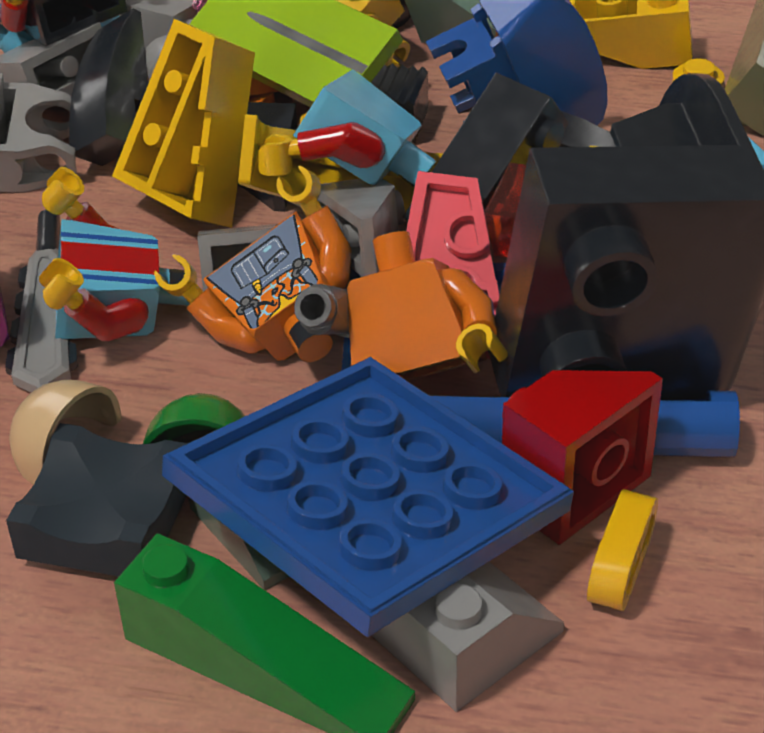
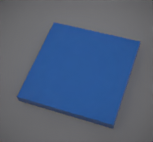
(367, 492)

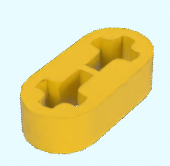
(622, 550)

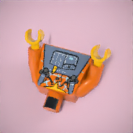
(256, 290)

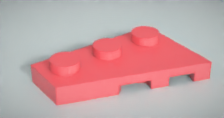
(451, 227)

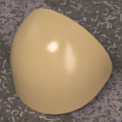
(42, 411)

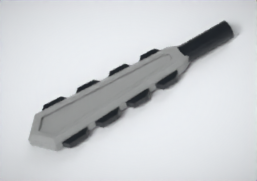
(38, 354)

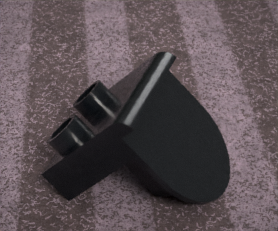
(639, 251)

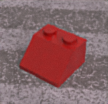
(587, 433)

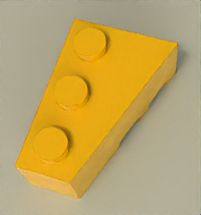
(191, 126)

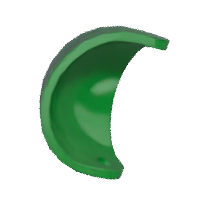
(191, 414)

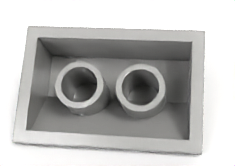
(470, 635)

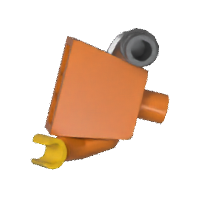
(407, 315)

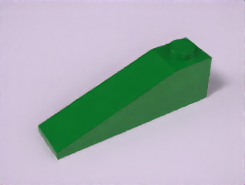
(252, 642)

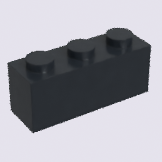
(500, 132)

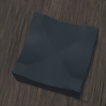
(95, 503)

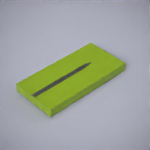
(301, 41)

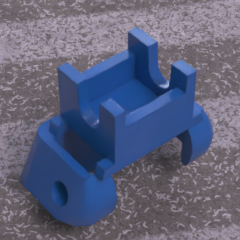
(536, 45)

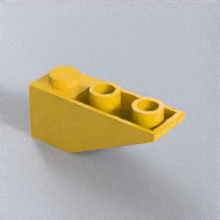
(640, 30)

